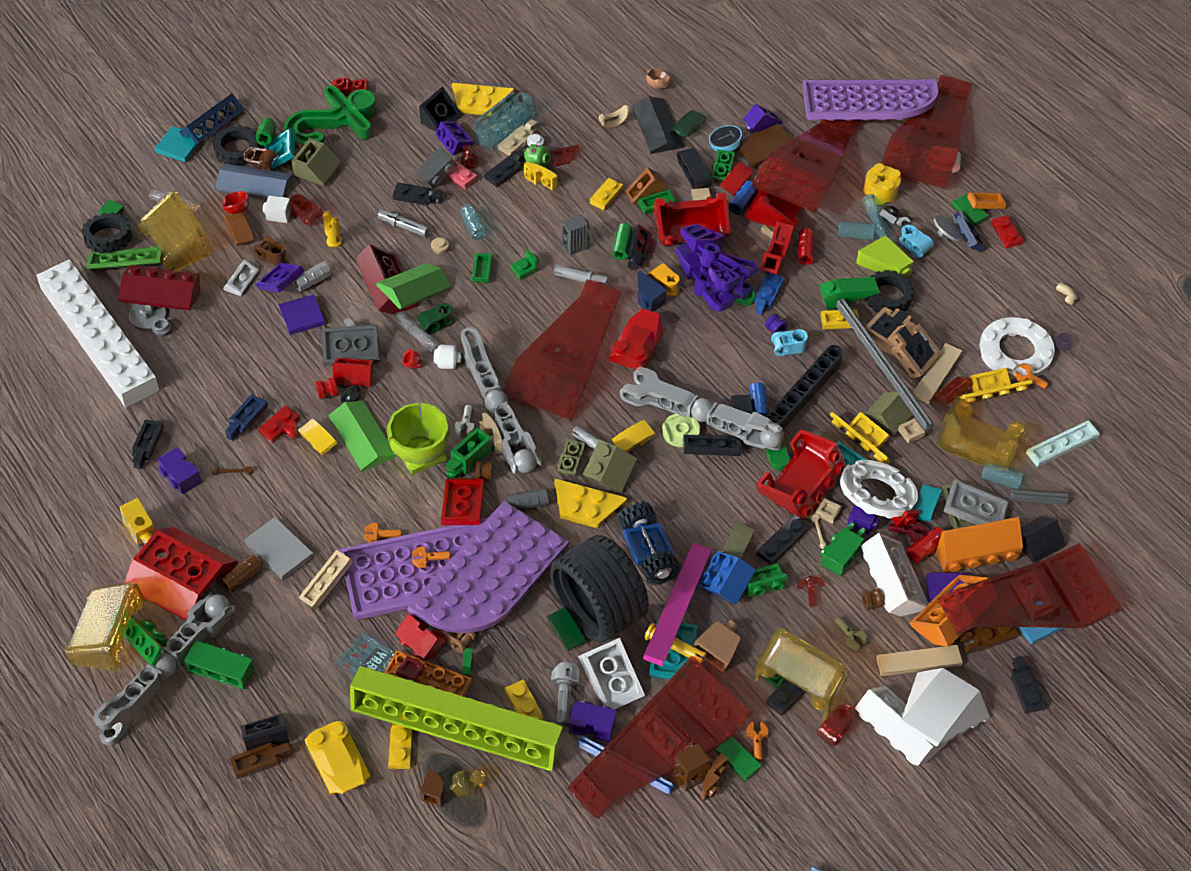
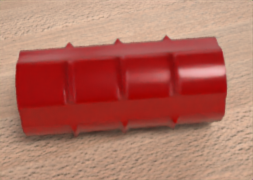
(806, 246)
(925, 545)

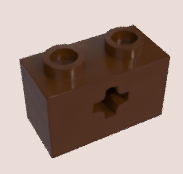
(691, 767)

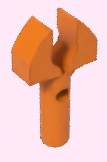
(1037, 380)
(378, 533)
(426, 556)
(757, 738)

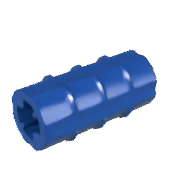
(742, 198)
(759, 398)

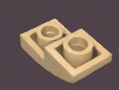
(490, 428)

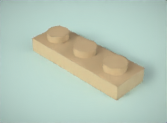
(325, 579)

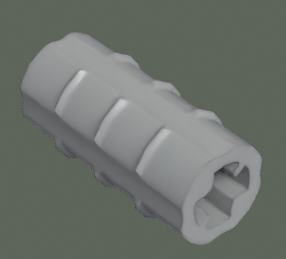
(312, 276)

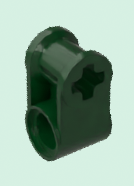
(434, 319)

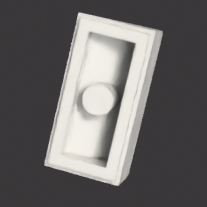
(241, 278)

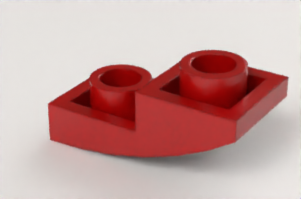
(347, 86)
(736, 178)

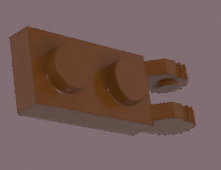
(987, 637)

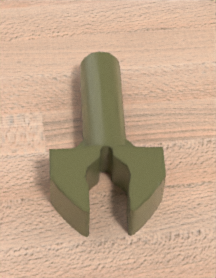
(850, 643)

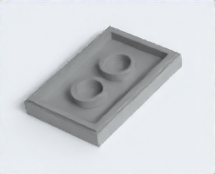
(974, 504)
(278, 548)

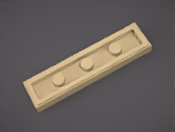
(937, 373)
(919, 660)

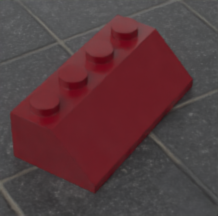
(377, 266)
(159, 287)

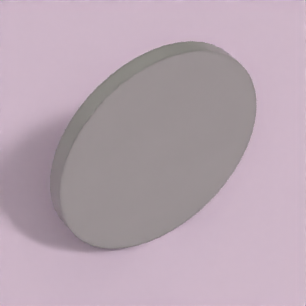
(948, 228)
(143, 316)

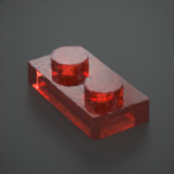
(953, 390)

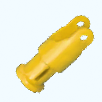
(332, 230)

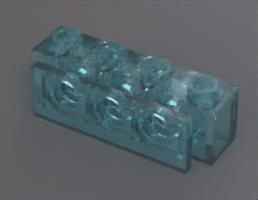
(504, 118)

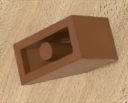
(646, 184)

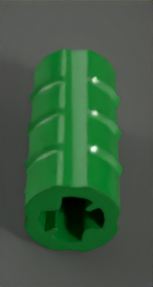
(266, 131)
(622, 241)

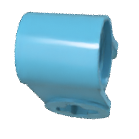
(916, 242)
(791, 342)

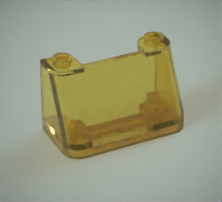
(175, 232)
(978, 440)
(103, 625)

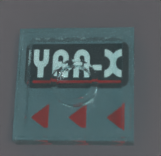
(365, 653)

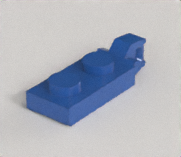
(768, 292)

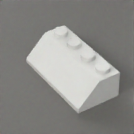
(894, 575)
(885, 713)

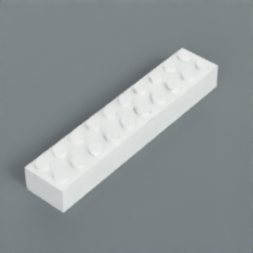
(98, 333)

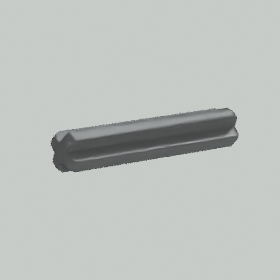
(1039, 497)

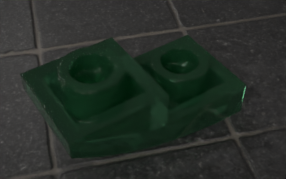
(688, 123)

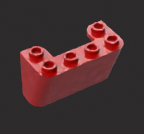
(806, 477)

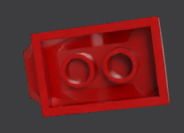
(638, 340)

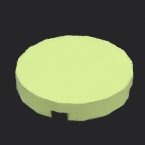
(676, 426)

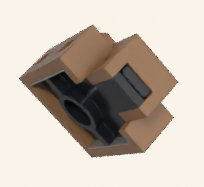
(884, 324)
(913, 349)

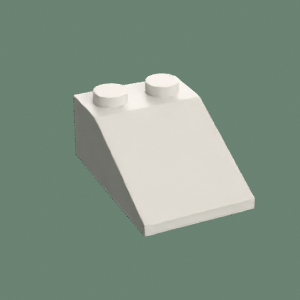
(611, 674)

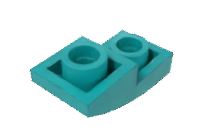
(927, 502)

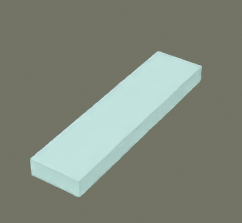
(1062, 443)

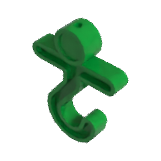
(351, 112)

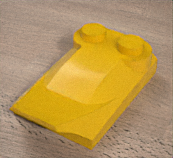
(337, 758)

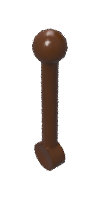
(248, 470)

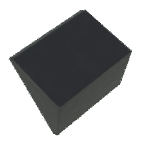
(438, 108)
(1041, 538)
(265, 731)

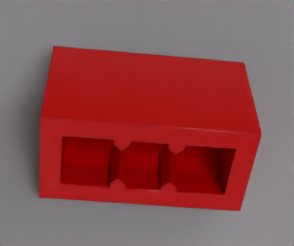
(353, 371)

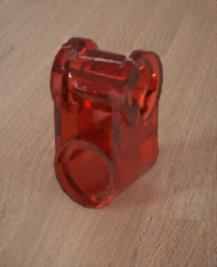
(304, 209)
(836, 724)

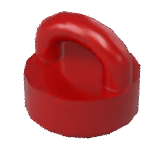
(411, 359)

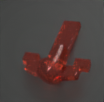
(810, 581)

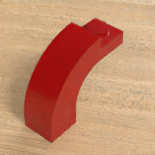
(778, 249)

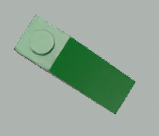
(849, 289)

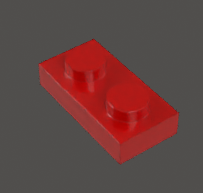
(1007, 231)

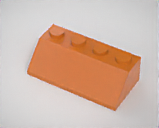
(980, 545)
(932, 620)

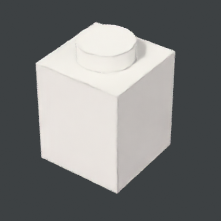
(277, 209)

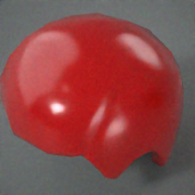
(236, 202)

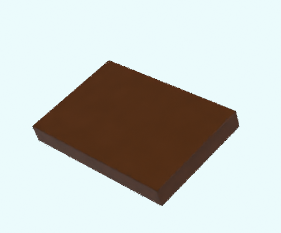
(760, 144)

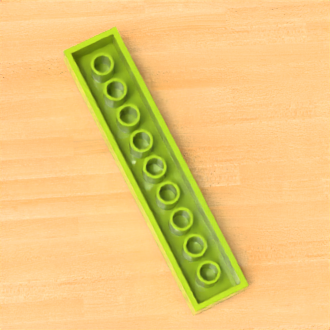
(456, 718)

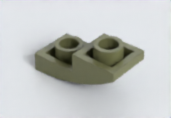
(571, 457)
(738, 540)

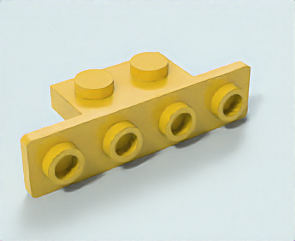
(993, 382)
(865, 431)

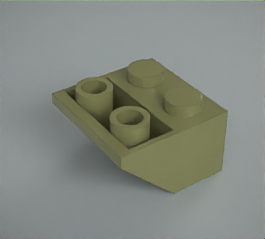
(315, 162)

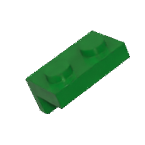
(766, 580)

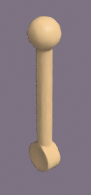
(815, 518)

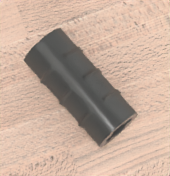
(528, 499)

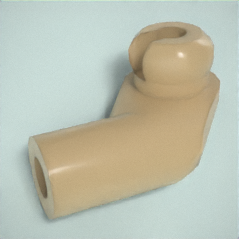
(1068, 291)

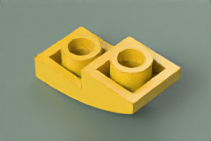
(540, 174)
(317, 436)
(633, 436)

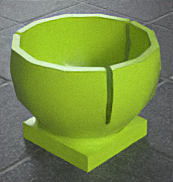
(418, 439)

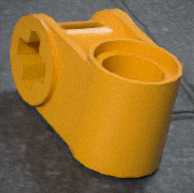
(666, 278)

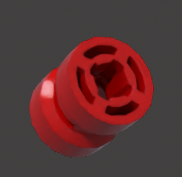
(324, 389)

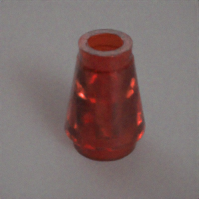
(469, 157)

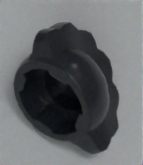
(351, 394)

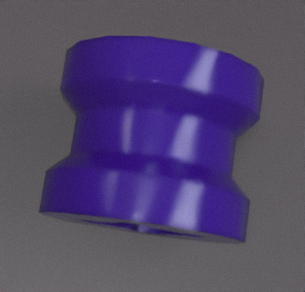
(775, 324)

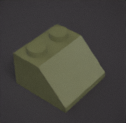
(610, 466)

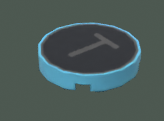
(726, 138)

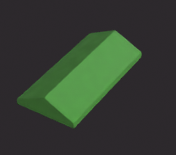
(124, 258)
(414, 285)
(361, 434)

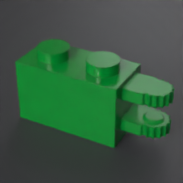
(467, 452)
(843, 549)

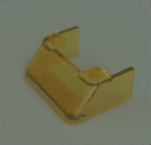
(805, 668)

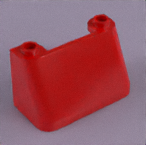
(769, 209)
(673, 216)

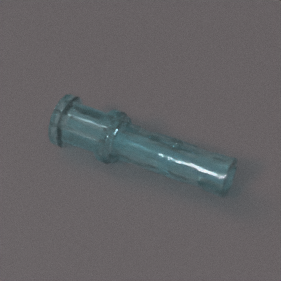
(873, 212)

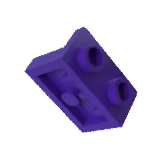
(453, 136)

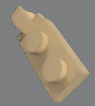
(518, 138)

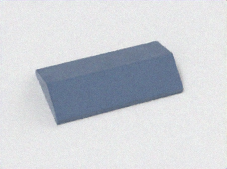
(253, 181)

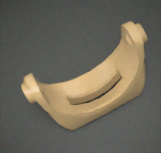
(621, 115)

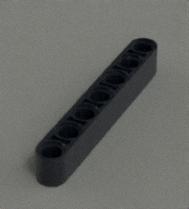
(806, 386)

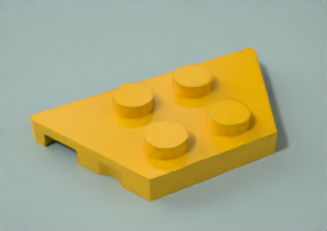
(478, 98)
(586, 504)

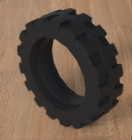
(230, 134)
(106, 221)
(896, 280)

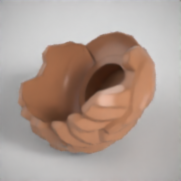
(658, 79)

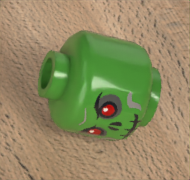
(537, 154)

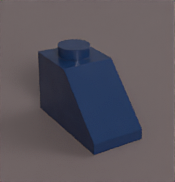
(649, 292)

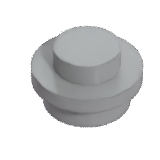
(161, 326)

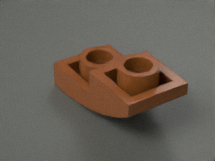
(239, 228)
(713, 776)

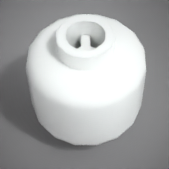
(447, 356)

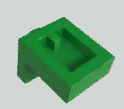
(525, 266)

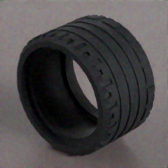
(599, 587)

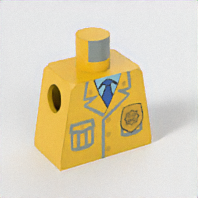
(137, 521)

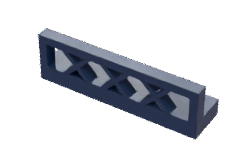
(208, 116)

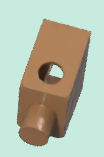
(719, 644)

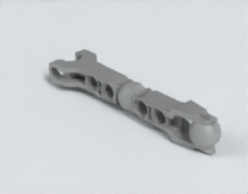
(498, 403)
(720, 416)
(124, 706)

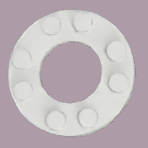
(1012, 326)
(865, 469)

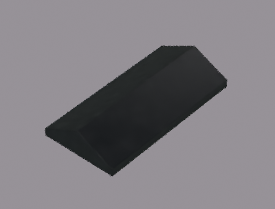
(656, 125)

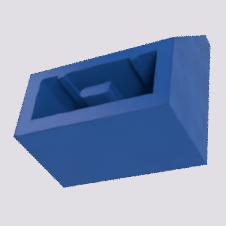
(726, 577)

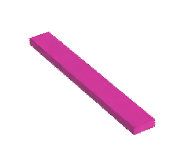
(677, 604)

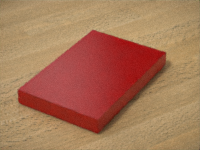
(463, 502)

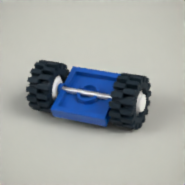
(648, 543)

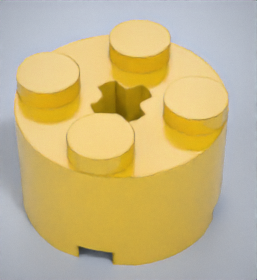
(883, 183)

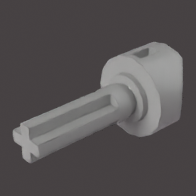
(564, 680)

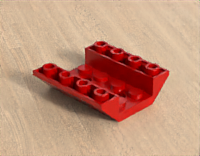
(168, 579)

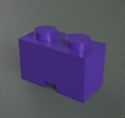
(180, 474)
(592, 720)

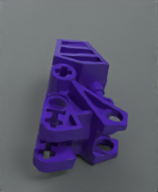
(703, 255)

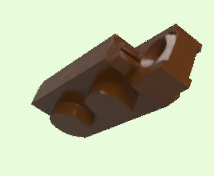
(259, 759)

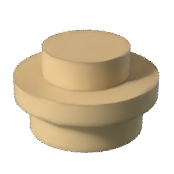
(439, 245)

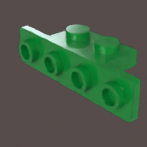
(146, 638)

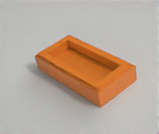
(986, 200)

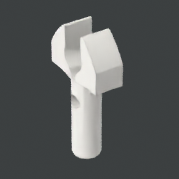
(465, 422)

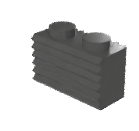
(437, 167)
(575, 234)

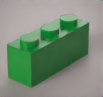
(219, 664)

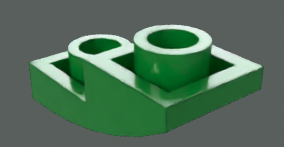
(723, 164)

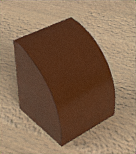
(432, 789)

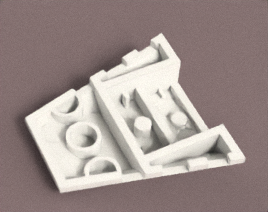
(942, 706)

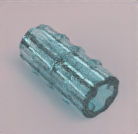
(472, 221)
(856, 230)
(1002, 476)

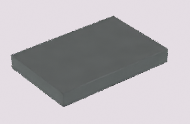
(350, 342)

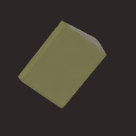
(889, 412)

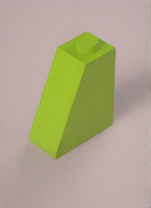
(885, 256)

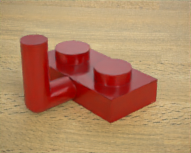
(282, 422)

